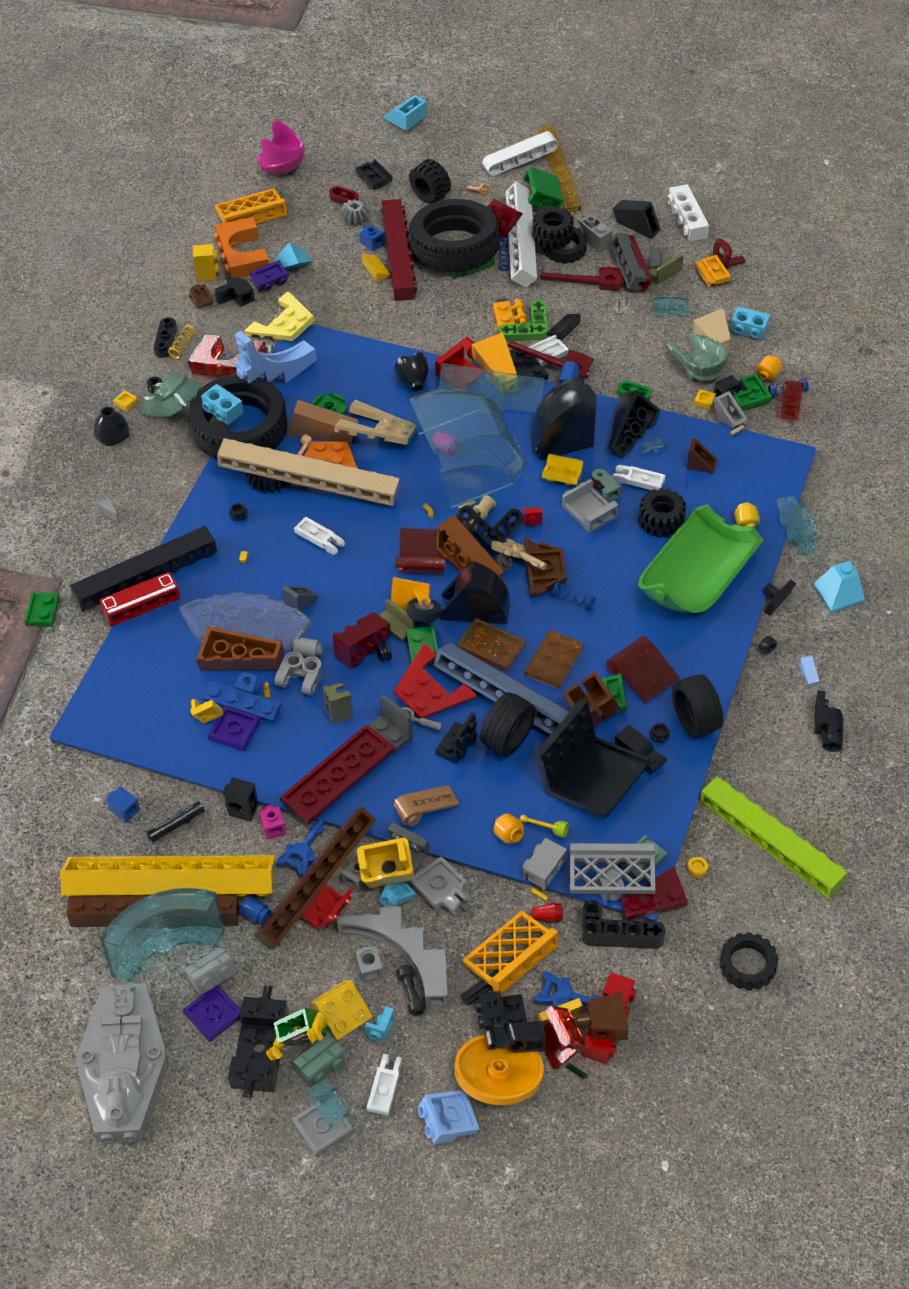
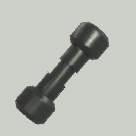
(416, 1005)

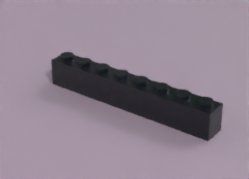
(143, 567)

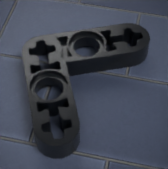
(493, 532)

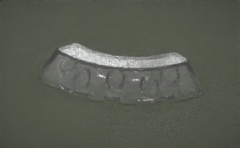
(248, 615)

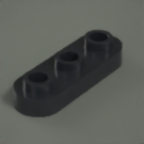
(165, 337)

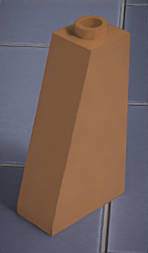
(318, 423)

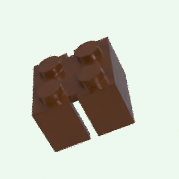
(599, 698)

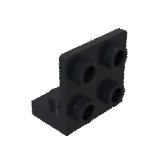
(458, 739)

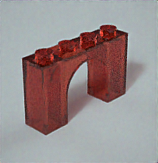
(205, 357)

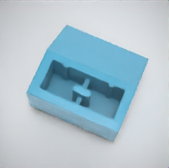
(408, 113)

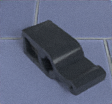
(636, 742)
(518, 1037)

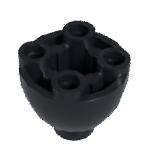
(412, 371)
(110, 427)

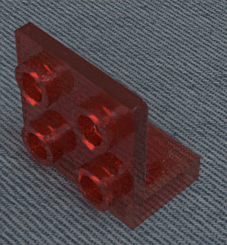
(562, 1037)

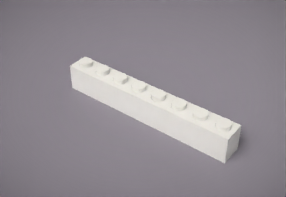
(520, 237)

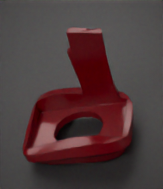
(726, 259)

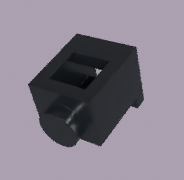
(727, 384)

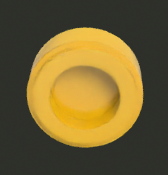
(697, 867)

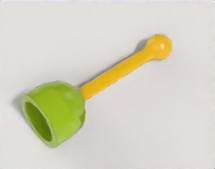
(559, 828)

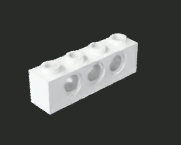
(688, 213)

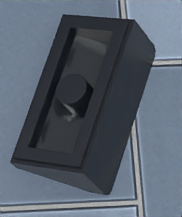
(565, 326)

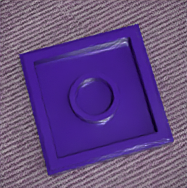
(234, 728)
(212, 1013)

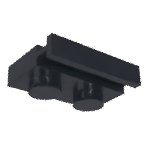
(374, 174)

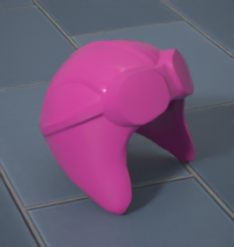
(284, 151)

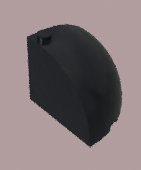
(564, 419)

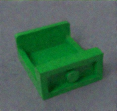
(545, 188)

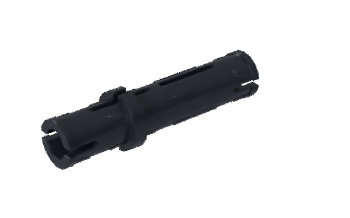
(183, 817)

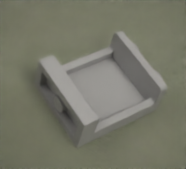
(589, 506)

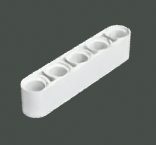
(520, 153)

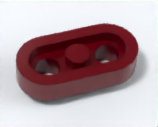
(342, 194)

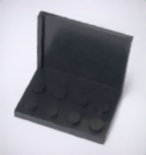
(585, 767)

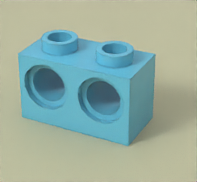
(750, 323)
(222, 404)

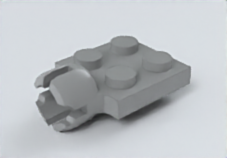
(442, 886)

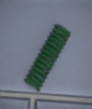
(581, 1074)

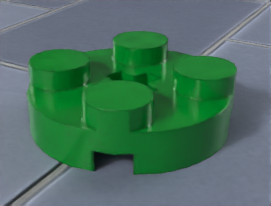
(332, 400)

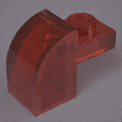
(792, 399)

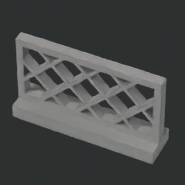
(612, 854)

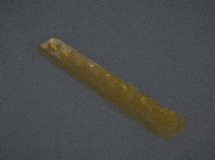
(559, 168)

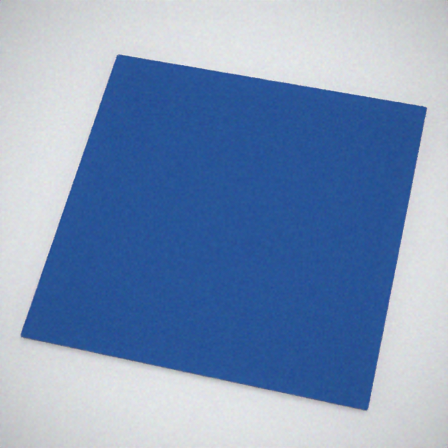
(147, 671)

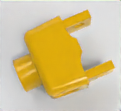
(376, 855)

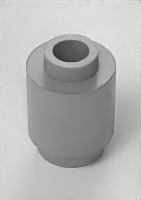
(308, 647)

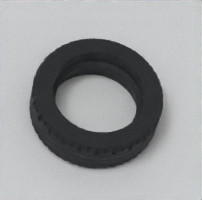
(460, 254)
(257, 394)

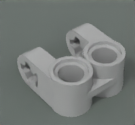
(296, 666)

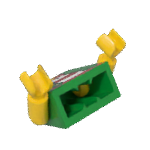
(298, 1028)

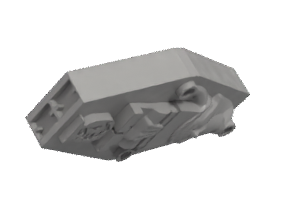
(122, 1063)

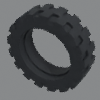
(572, 254)
(741, 979)

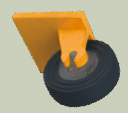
(415, 600)

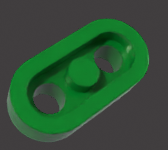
(627, 386)

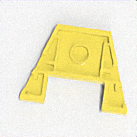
(288, 324)

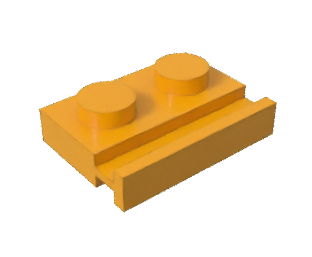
(712, 270)

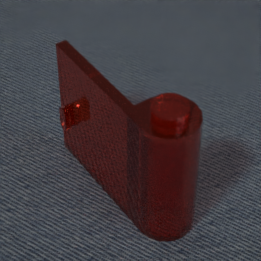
(419, 552)
(641, 667)

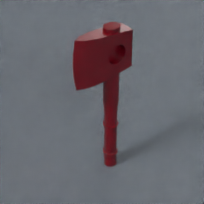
(609, 278)
(584, 361)

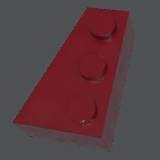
(361, 639)

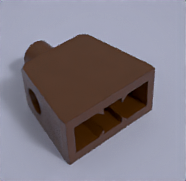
(605, 1017)

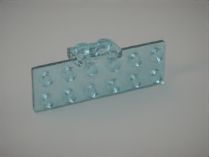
(503, 388)

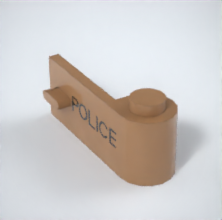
(413, 805)

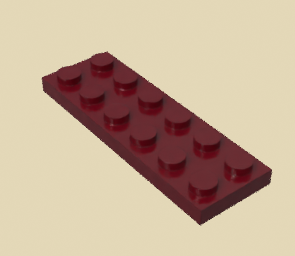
(337, 774)

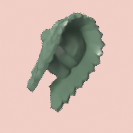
(705, 361)
(170, 396)

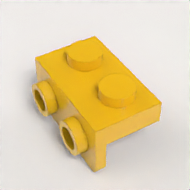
(563, 469)

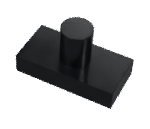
(777, 595)

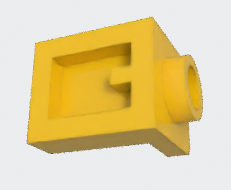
(205, 712)

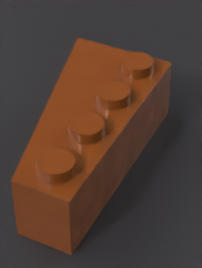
(461, 547)

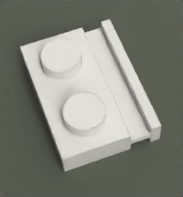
(550, 346)

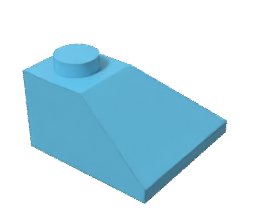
(840, 587)

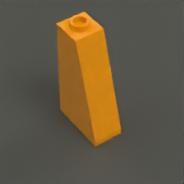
(493, 354)

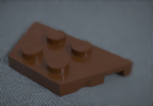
(545, 580)

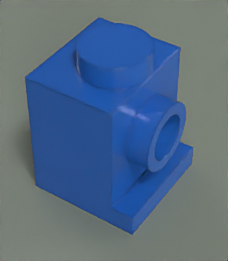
(369, 235)

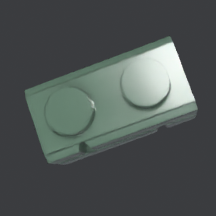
(319, 1061)

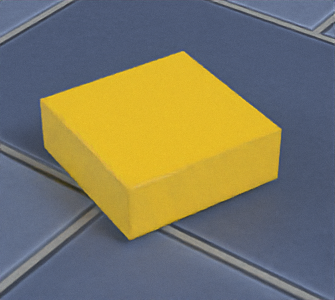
(704, 399)
(125, 400)

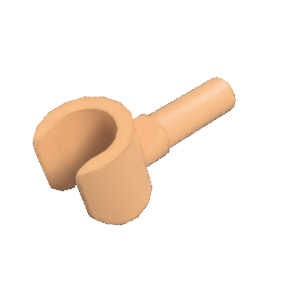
(482, 189)
(306, 441)

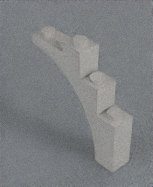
(408, 942)

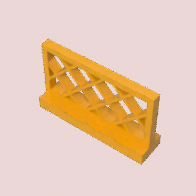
(260, 211)
(526, 958)

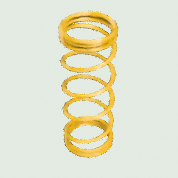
(190, 334)

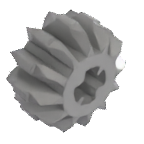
(355, 212)

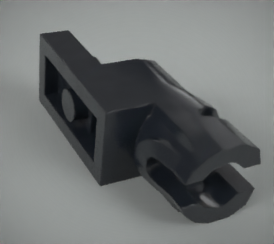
(828, 723)

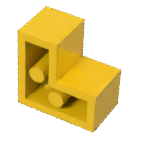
(205, 262)

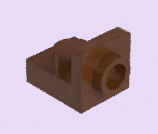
(200, 295)

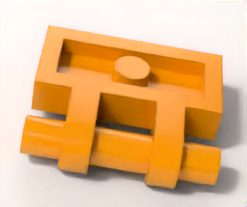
(504, 313)

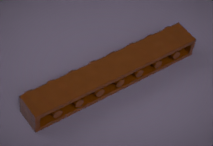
(315, 878)
(102, 910)

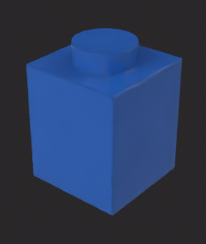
(122, 804)

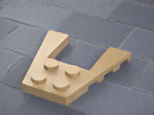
(389, 426)

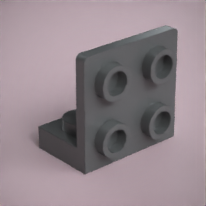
(393, 724)
(418, 846)

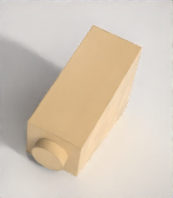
(713, 326)

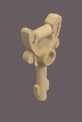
(517, 550)

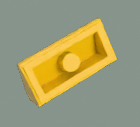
(375, 267)

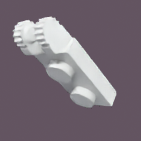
(639, 477)
(319, 535)
(384, 1087)

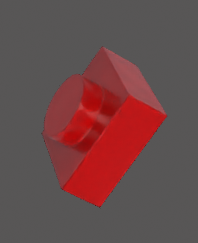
(532, 516)

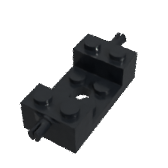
(254, 1069)

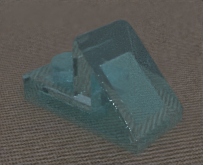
(327, 1102)

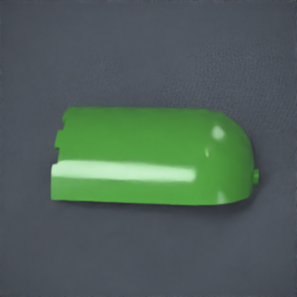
(698, 562)

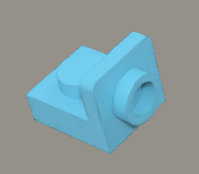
(396, 894)
(383, 1026)

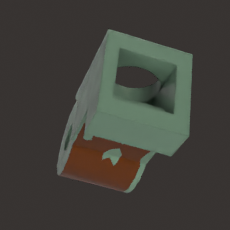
(606, 485)

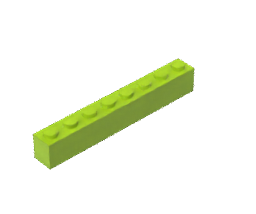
(773, 837)

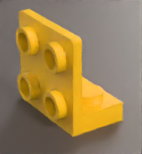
(342, 1008)

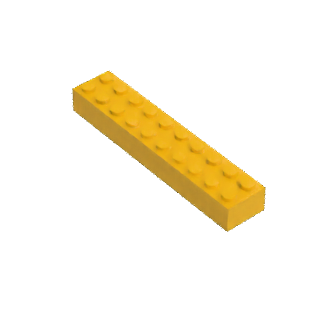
(154, 874)

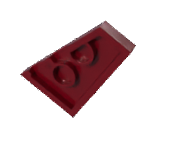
(506, 216)
(667, 896)

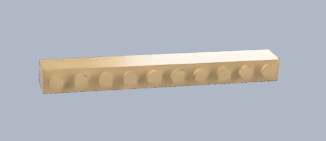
(308, 472)

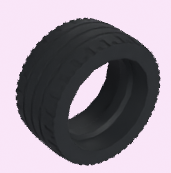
(697, 705)
(507, 724)

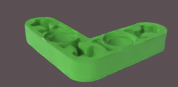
(535, 326)

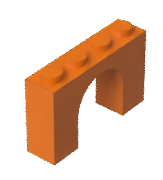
(234, 233)

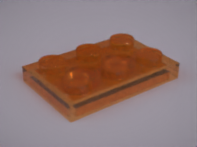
(491, 644)
(554, 659)

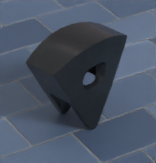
(476, 594)

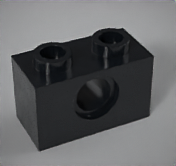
(241, 799)

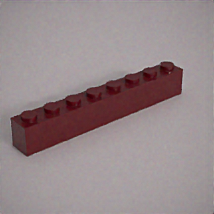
(398, 251)

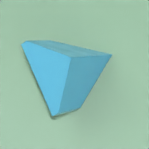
(293, 257)

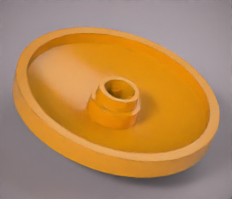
(497, 1074)

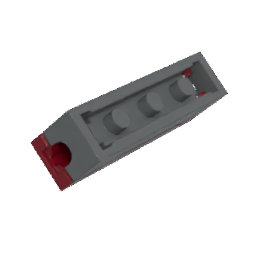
(631, 262)

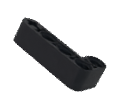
(622, 928)

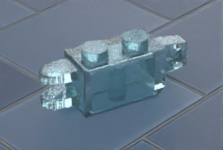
(798, 524)

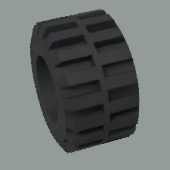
(430, 181)
(552, 227)
(662, 501)

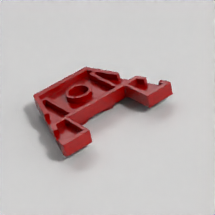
(423, 693)

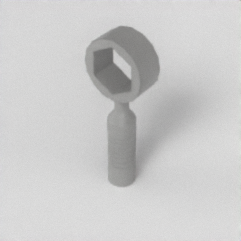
(424, 722)

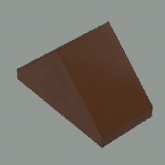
(700, 458)

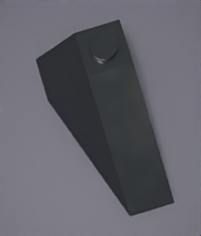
(632, 419)

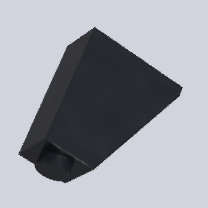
(637, 216)

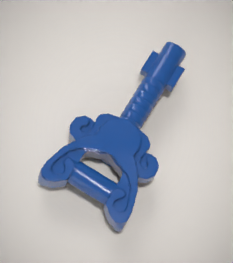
(301, 851)
(563, 994)

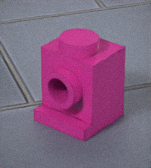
(272, 821)

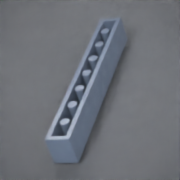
(495, 683)

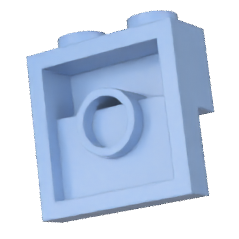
(447, 1116)

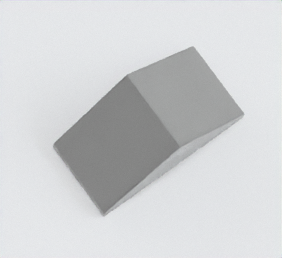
(729, 411)

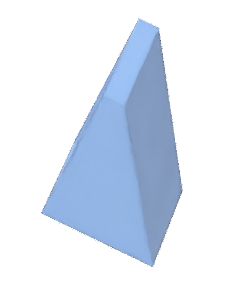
(809, 670)

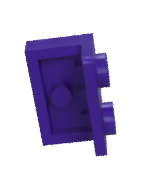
(269, 275)

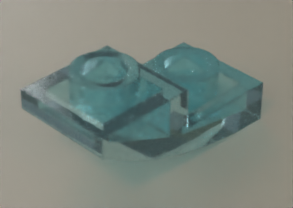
(665, 305)

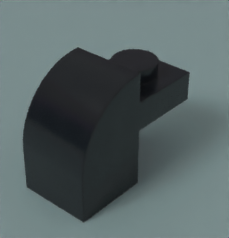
(235, 289)

